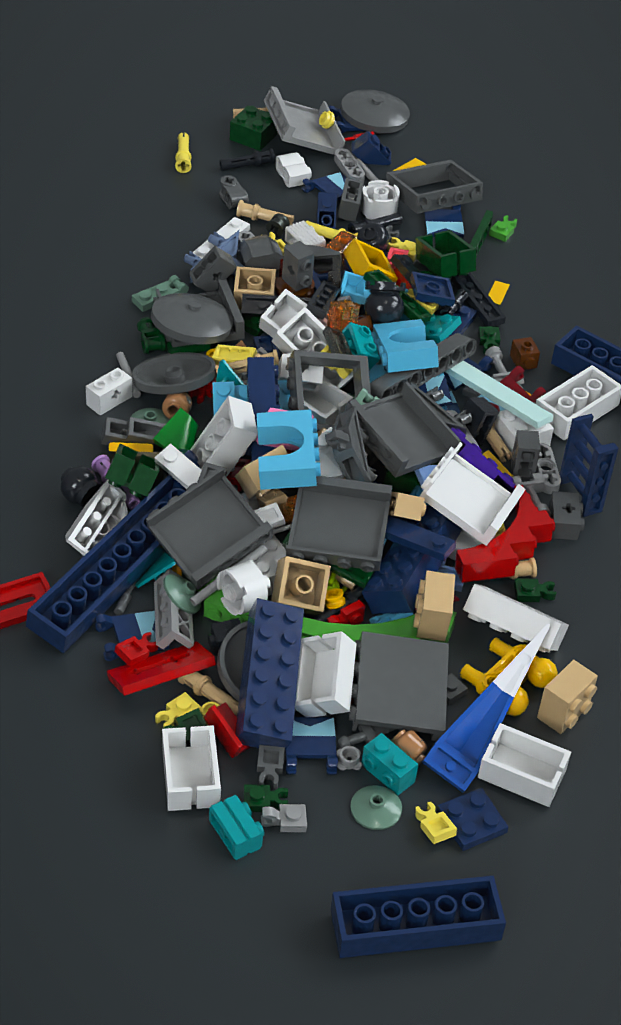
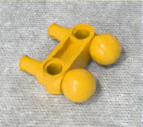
(539, 673)

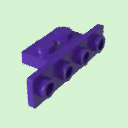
(472, 454)

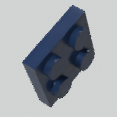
(432, 289)
(474, 818)

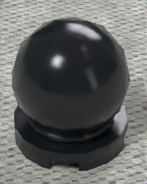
(384, 302)

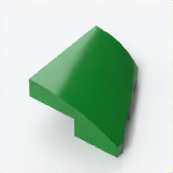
(178, 431)

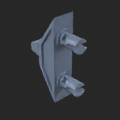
(228, 245)

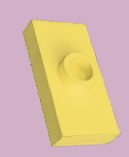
(232, 353)

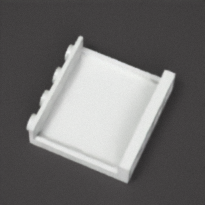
(468, 496)

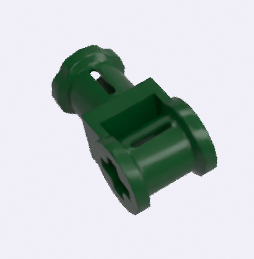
(151, 337)

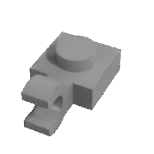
(289, 817)

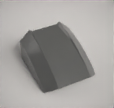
(260, 252)

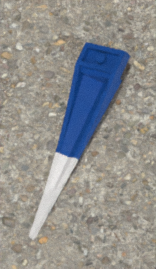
(461, 748)

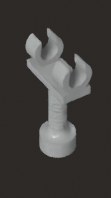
(496, 354)
(532, 487)

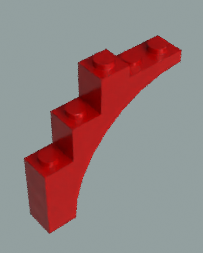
(505, 551)

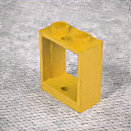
(367, 258)

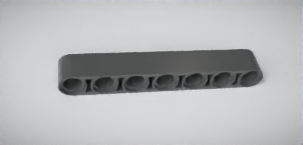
(450, 353)

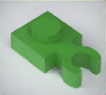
(504, 229)

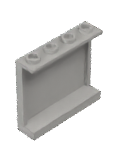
(301, 124)

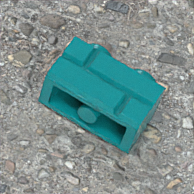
(236, 827)

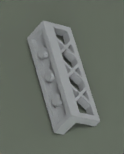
(168, 620)

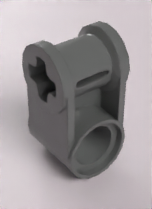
(232, 192)

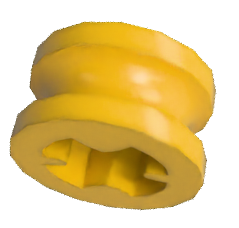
(334, 598)

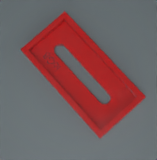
(30, 586)
(161, 668)

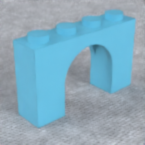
(404, 346)
(292, 469)

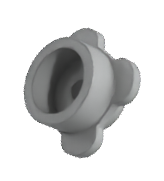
(351, 753)

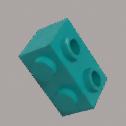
(361, 342)
(389, 764)

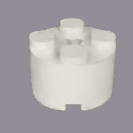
(379, 199)
(242, 587)

